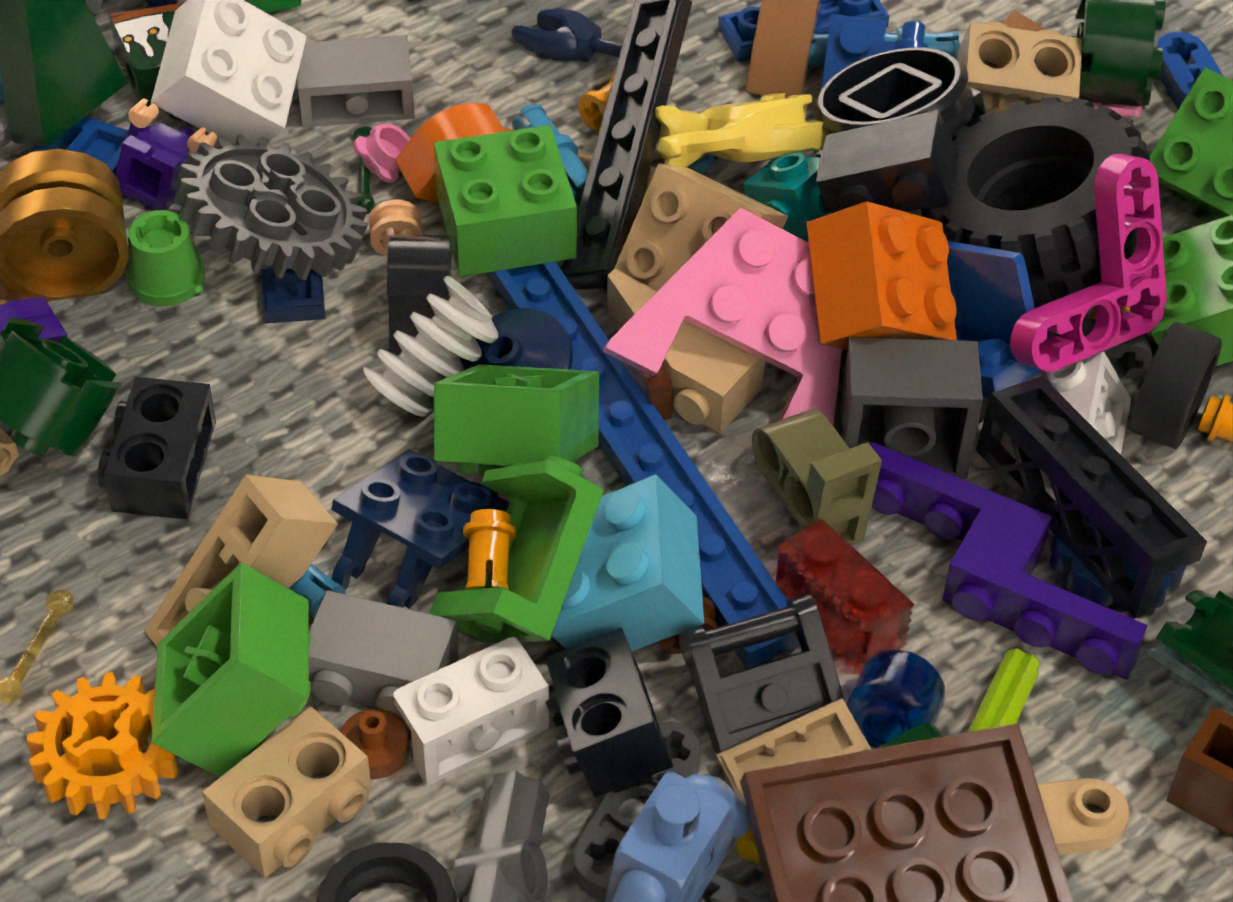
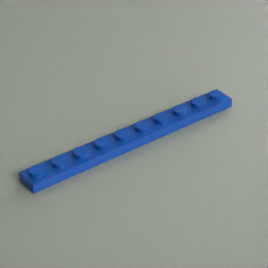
(643, 445)

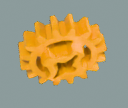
(103, 748)

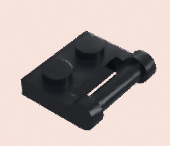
(768, 694)

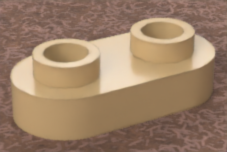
(1076, 827)

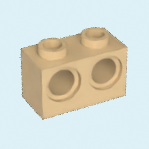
(1018, 58)
(278, 784)

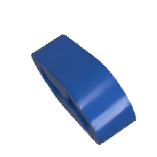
(1175, 74)

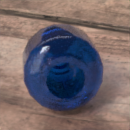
(895, 695)

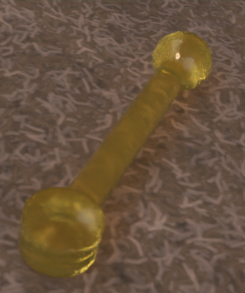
(59, 604)

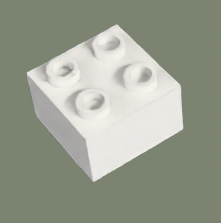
(229, 69)

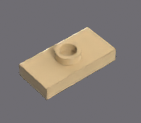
(810, 737)

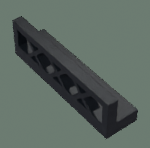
(1088, 477)

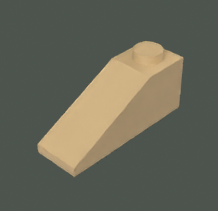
(707, 374)
(265, 525)

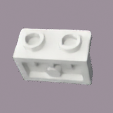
(473, 709)

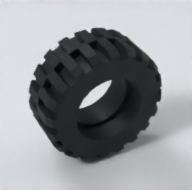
(1030, 160)

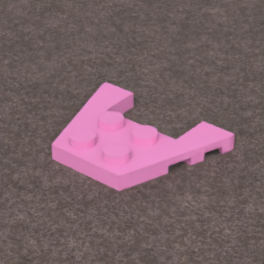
(752, 291)

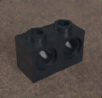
(158, 448)
(605, 713)

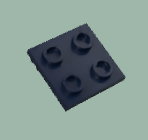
(417, 506)

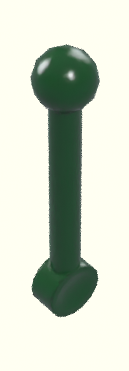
(366, 199)

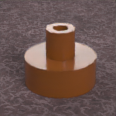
(381, 737)

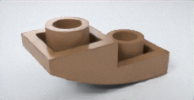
(782, 47)

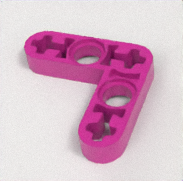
(1124, 201)

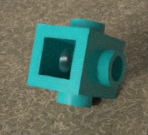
(790, 188)

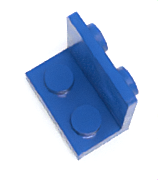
(990, 298)

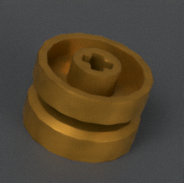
(61, 225)

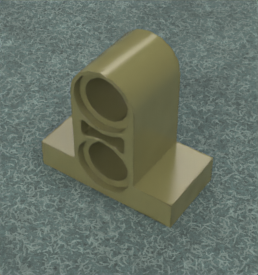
(818, 472)

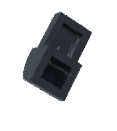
(414, 271)

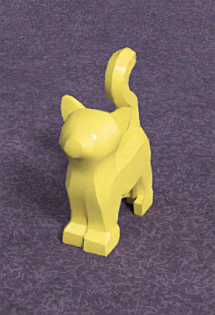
(739, 131)

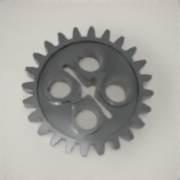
(270, 207)

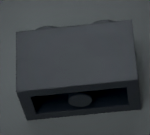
(891, 164)

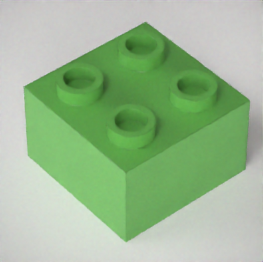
(1197, 146)
(505, 200)
(1200, 282)
(514, 416)
(232, 671)

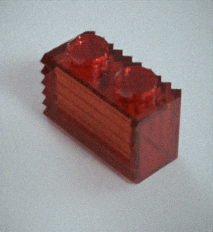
(854, 599)

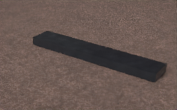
(626, 138)

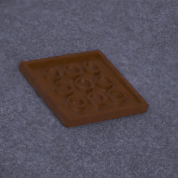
(908, 824)

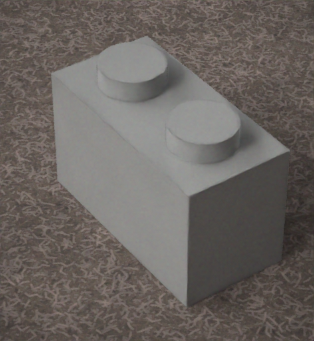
(355, 81)
(372, 648)

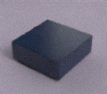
(292, 297)

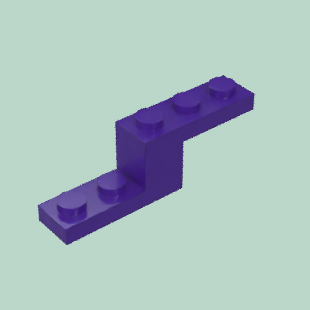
(996, 561)

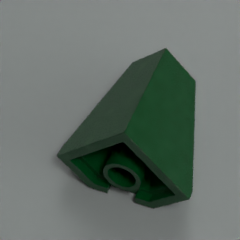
(52, 67)

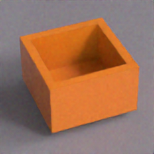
(880, 276)

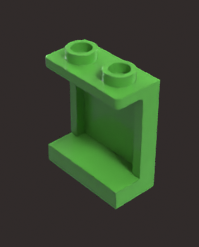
(552, 520)

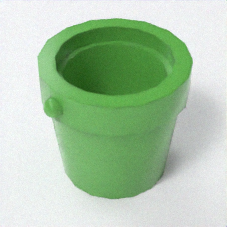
(163, 260)

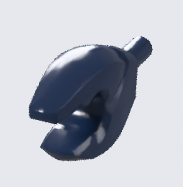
(565, 36)

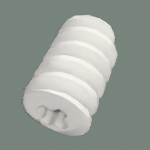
(434, 349)

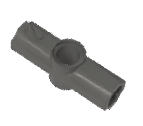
(506, 849)

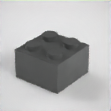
(913, 399)

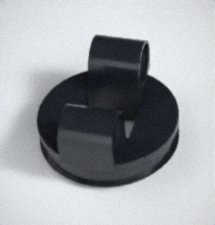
(921, 75)

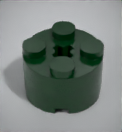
(1119, 50)
(51, 389)

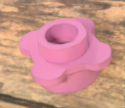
(381, 150)

